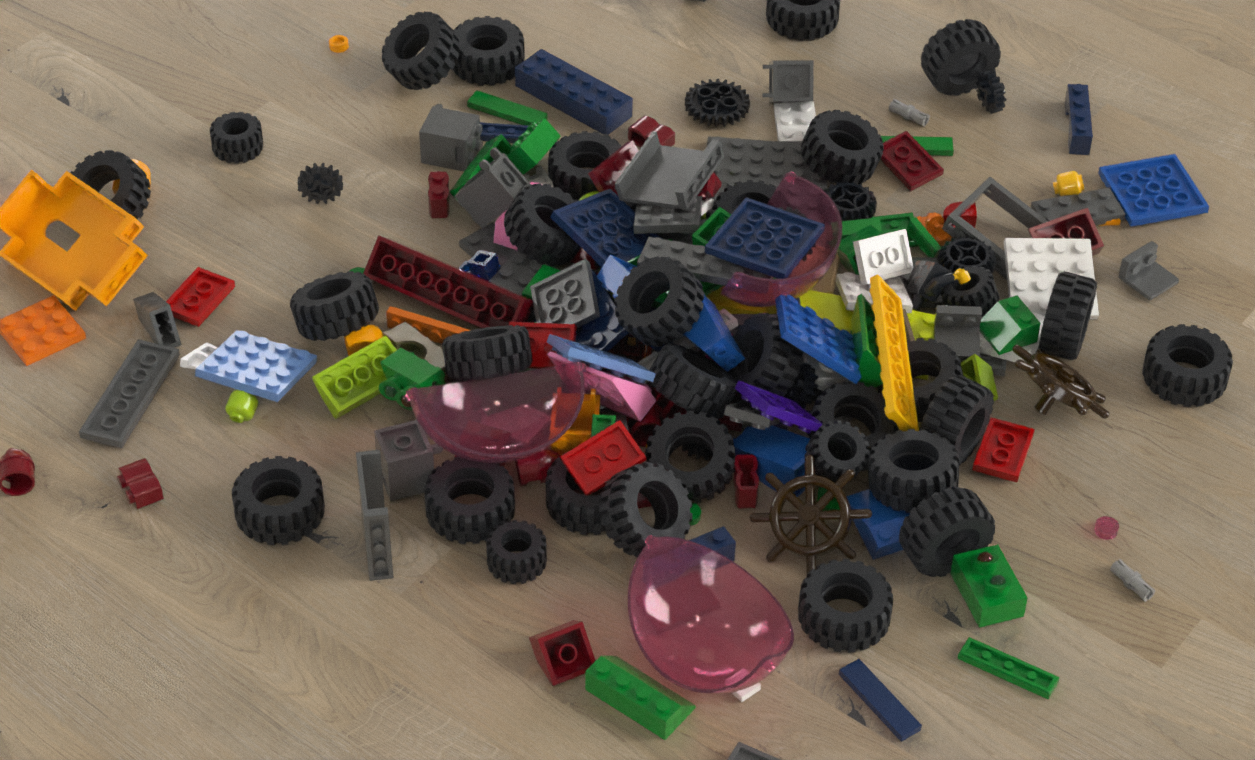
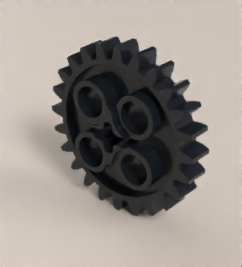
(717, 102)

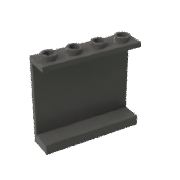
(668, 174)
(374, 515)

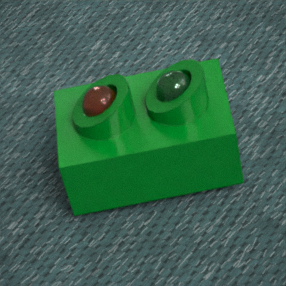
(406, 371)
(988, 585)

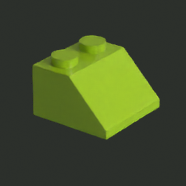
(980, 372)

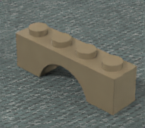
(413, 341)

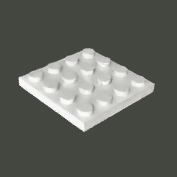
(1035, 265)

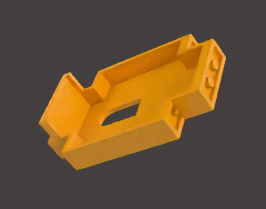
(94, 264)

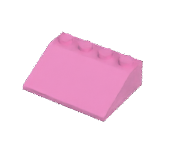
(615, 391)

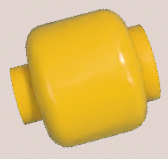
(1068, 183)

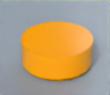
(338, 43)

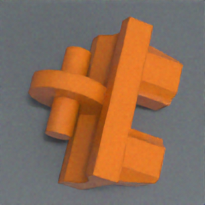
(933, 223)

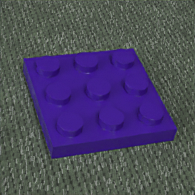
(777, 406)

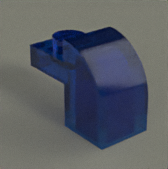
(482, 264)

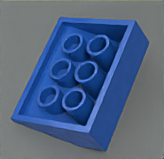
(882, 529)

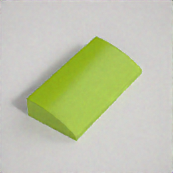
(354, 378)

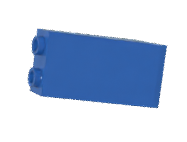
(714, 338)
(775, 451)

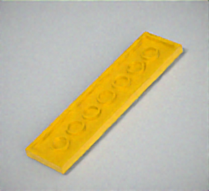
(893, 355)

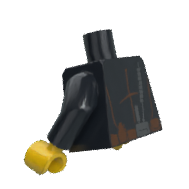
(928, 281)

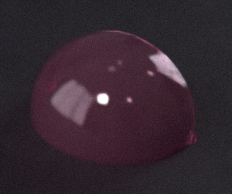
(815, 205)
(502, 415)
(704, 618)

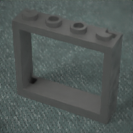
(1005, 200)

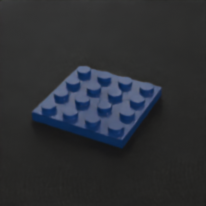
(1153, 190)
(817, 337)

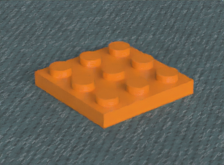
(40, 330)

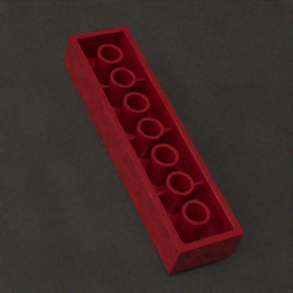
(445, 286)

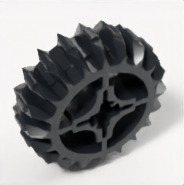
(852, 200)
(966, 253)

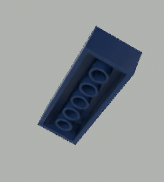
(573, 92)

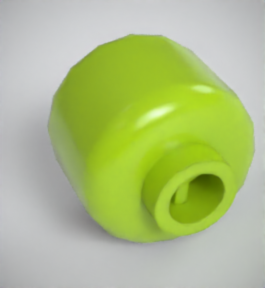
(241, 406)

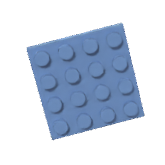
(600, 359)
(256, 365)

